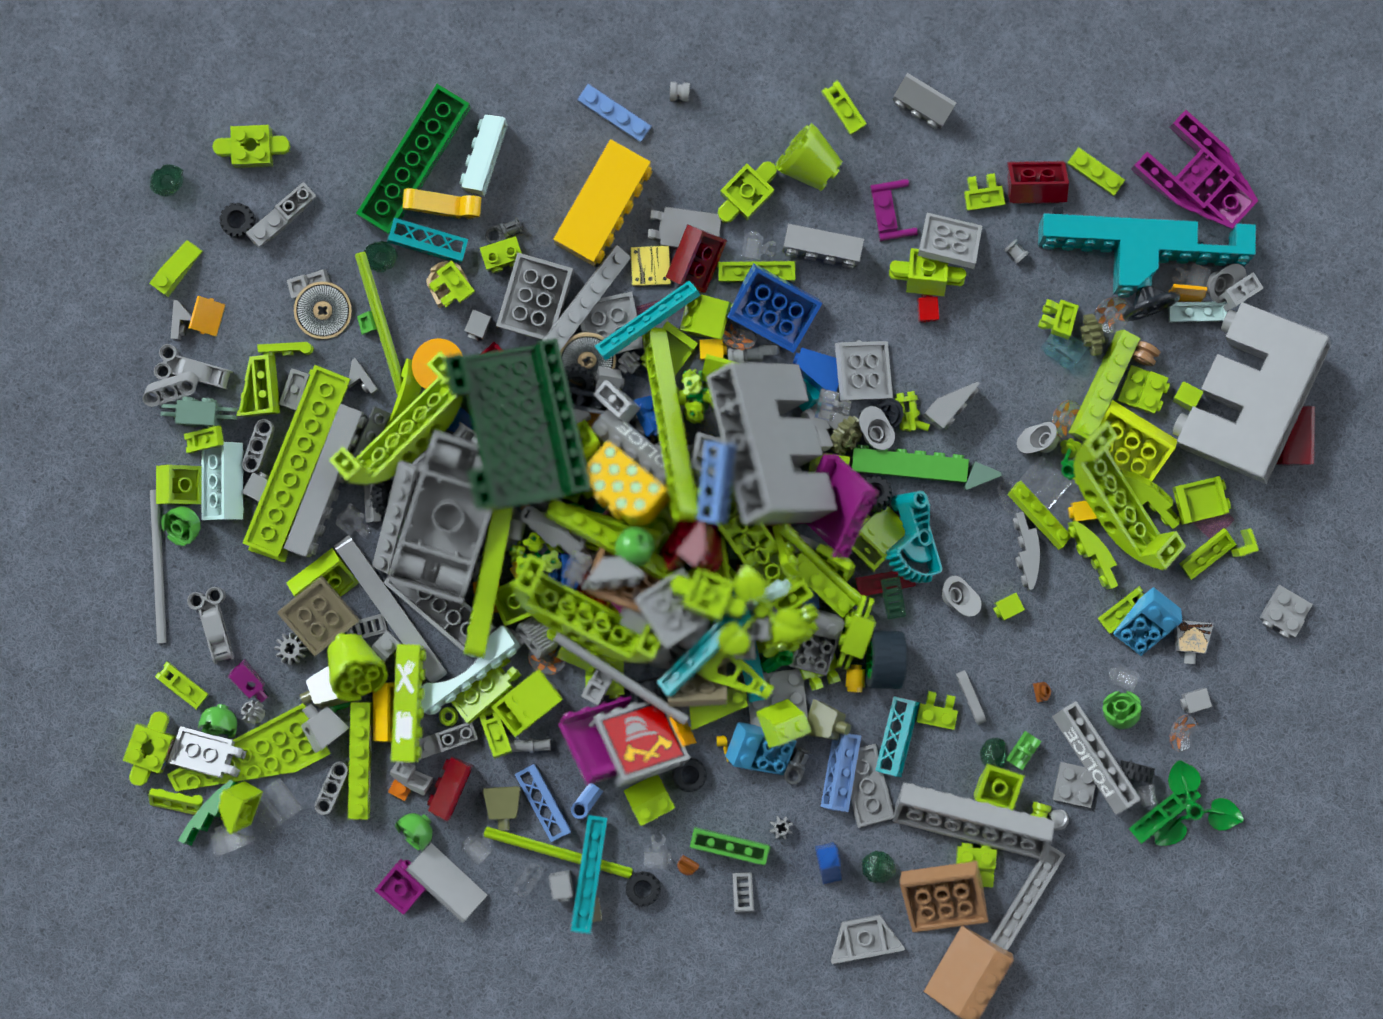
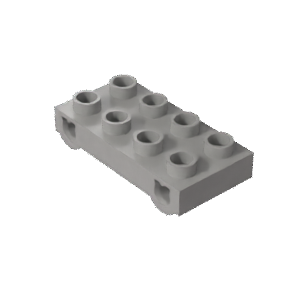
(442, 522)

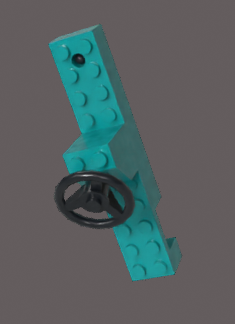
(1139, 248)

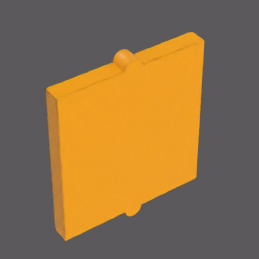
(1189, 293)
(206, 316)
(683, 732)

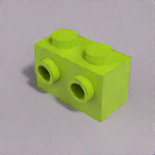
(500, 254)

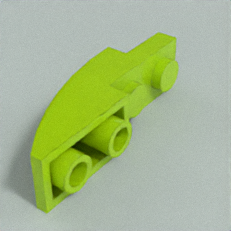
(1156, 497)
(1090, 545)

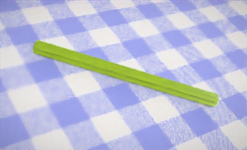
(380, 320)
(553, 851)

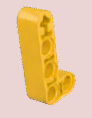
(442, 204)

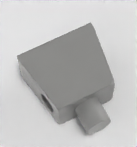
(322, 727)

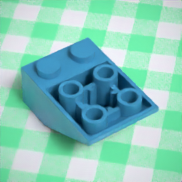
(1148, 621)
(751, 751)

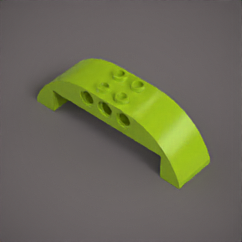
(406, 436)
(1118, 505)
(759, 552)
(580, 616)

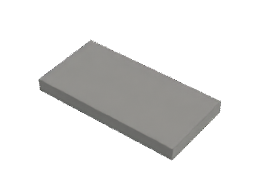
(869, 791)
(446, 882)

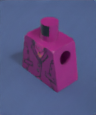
(245, 673)

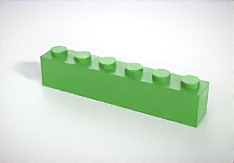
(910, 465)

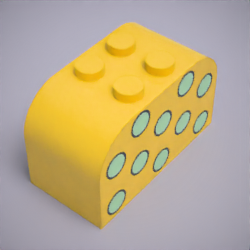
(625, 487)

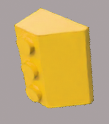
(383, 712)

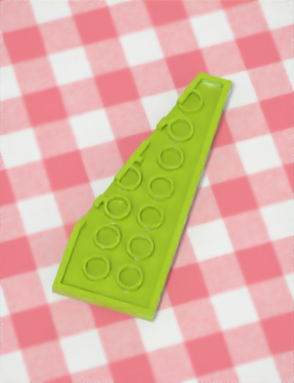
(270, 751)

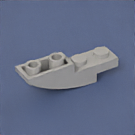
(282, 215)
(556, 534)
(1030, 557)
(446, 740)

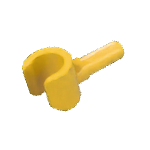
(722, 741)

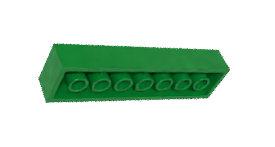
(414, 157)

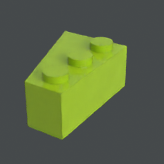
(260, 388)
(707, 713)

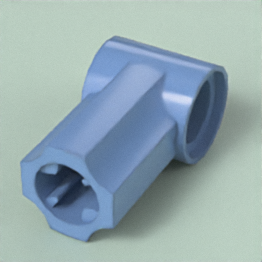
(587, 799)

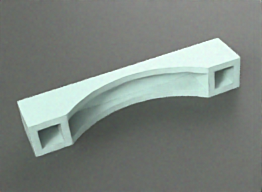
(499, 646)

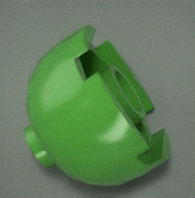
(181, 525)
(635, 546)
(1122, 709)
(218, 721)
(415, 829)

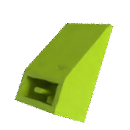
(877, 537)
(527, 703)

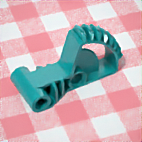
(918, 538)

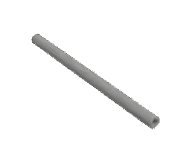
(158, 569)
(620, 678)

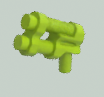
(910, 419)

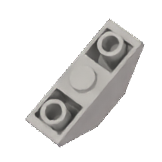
(613, 573)

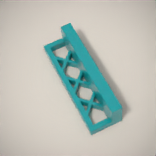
(421, 246)
(904, 738)

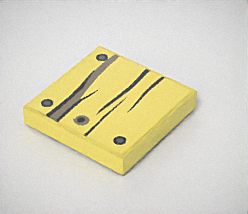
(650, 265)

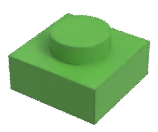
(366, 322)

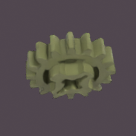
(1092, 334)
(846, 435)

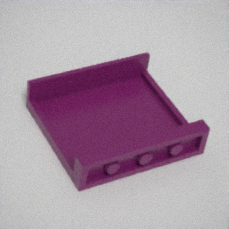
(853, 502)
(587, 743)

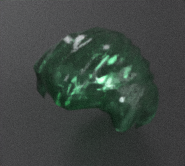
(166, 180)
(381, 256)
(993, 752)
(878, 867)

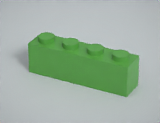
(729, 845)

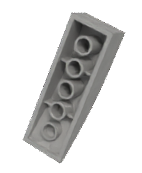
(444, 614)

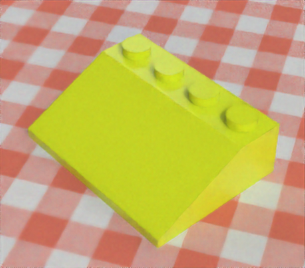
(1138, 444)

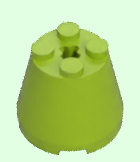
(810, 158)
(354, 667)

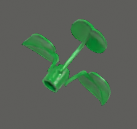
(1222, 814)

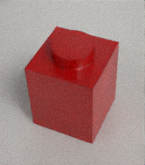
(928, 308)

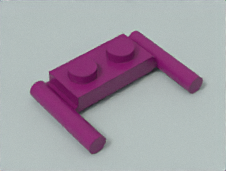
(885, 211)

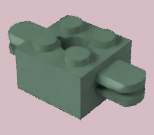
(198, 413)

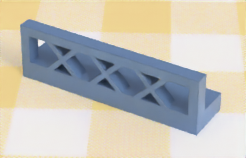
(720, 499)
(841, 772)
(549, 799)

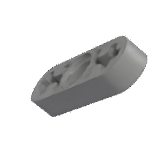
(973, 702)

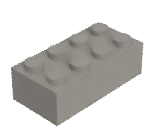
(823, 245)

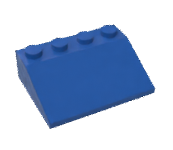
(774, 308)

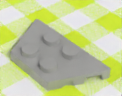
(864, 939)

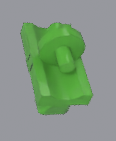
(1023, 750)

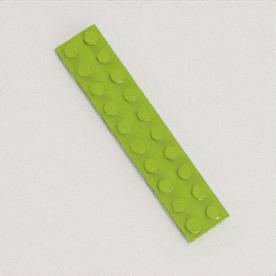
(296, 461)

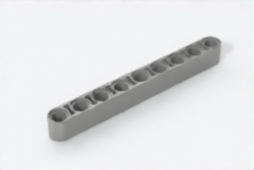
(387, 604)

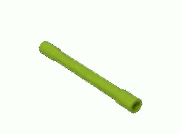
(793, 537)

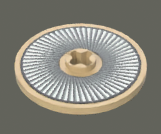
(322, 295)
(578, 349)

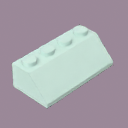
(484, 154)
(222, 482)

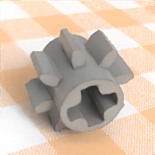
(629, 362)
(253, 712)
(779, 822)

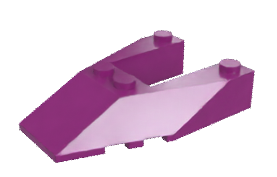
(1208, 183)

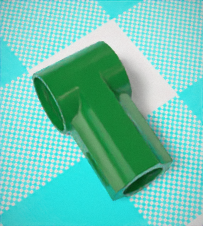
(772, 663)

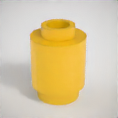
(855, 678)

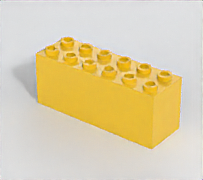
(603, 203)

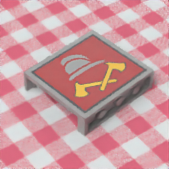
(640, 741)

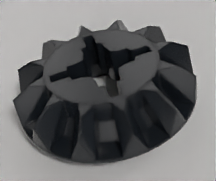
(896, 407)

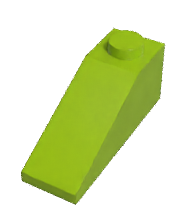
(175, 268)

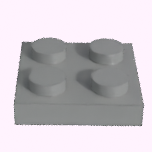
(1074, 785)

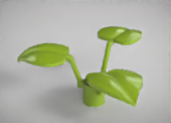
(751, 586)

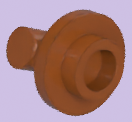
(1042, 691)
(687, 866)

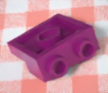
(400, 887)

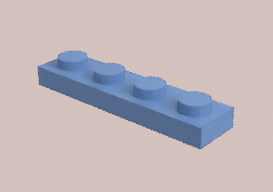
(614, 113)

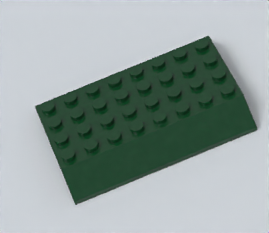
(520, 425)

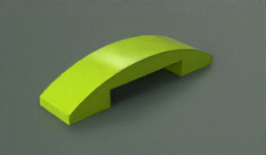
(408, 392)

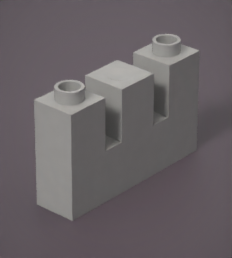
(1265, 398)
(769, 447)

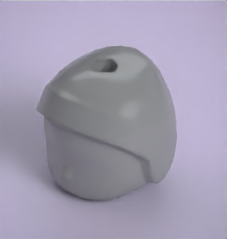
(1060, 817)

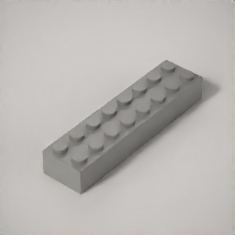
(324, 483)
(973, 821)

